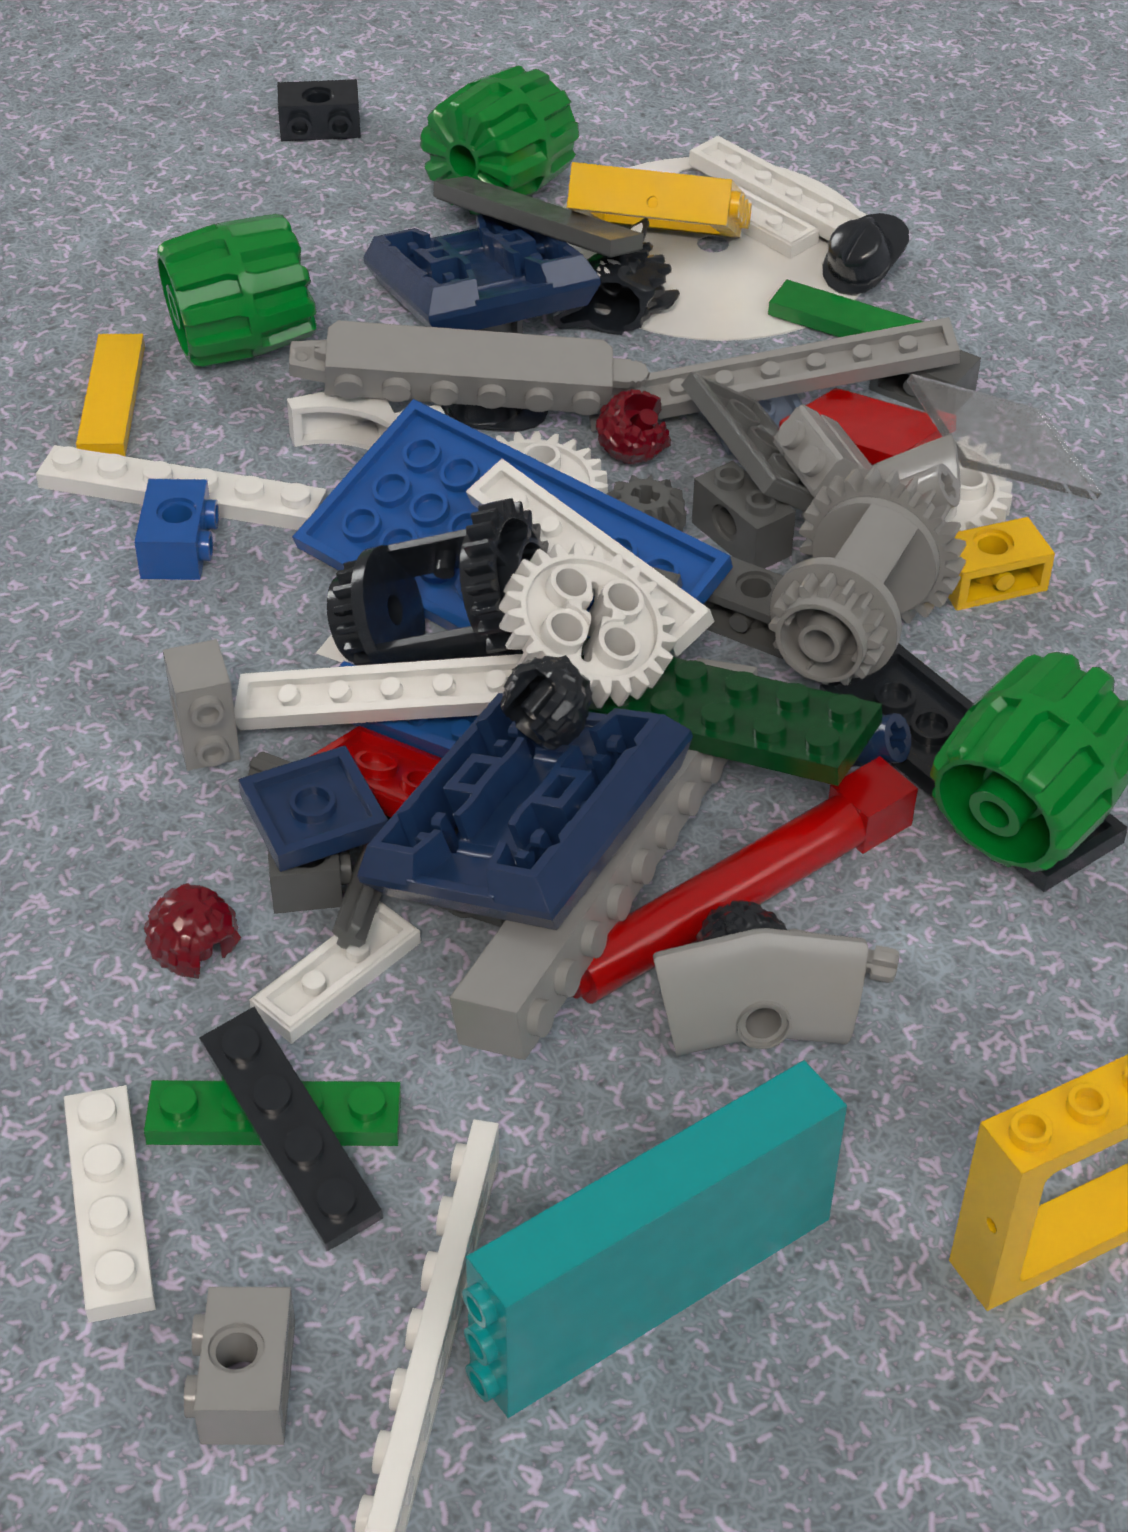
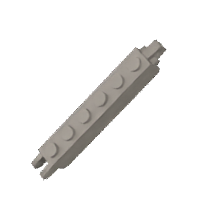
(466, 367)

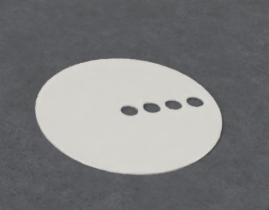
(728, 290)

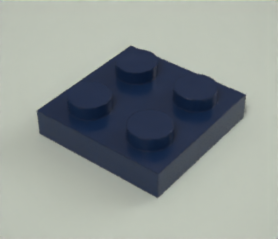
(312, 808)

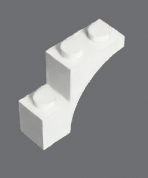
(339, 420)

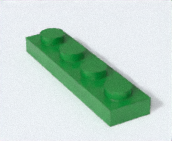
(208, 1115)

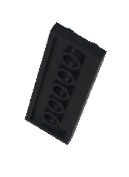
(932, 713)

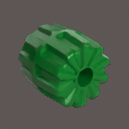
(502, 131)
(236, 289)
(1035, 762)

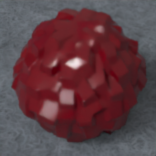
(630, 427)
(187, 926)

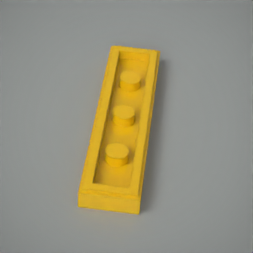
(111, 393)

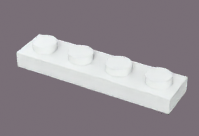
(108, 1205)

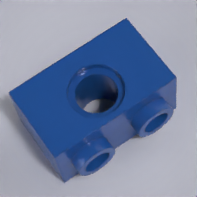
(175, 529)

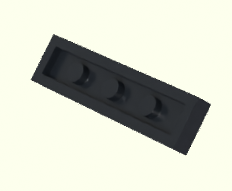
(291, 1129)

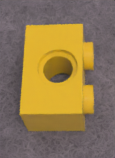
(1002, 563)

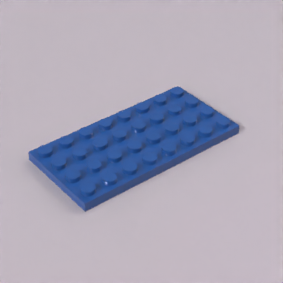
(417, 486)

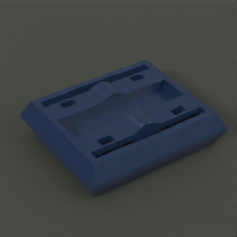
(481, 274)
(527, 816)

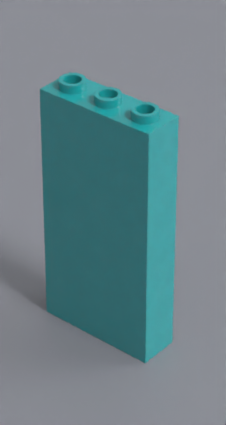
(651, 1238)

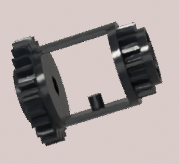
(379, 608)

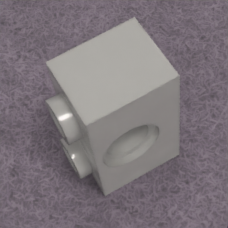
(202, 704)
(247, 1402)

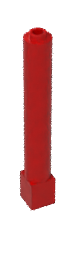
(858, 814)

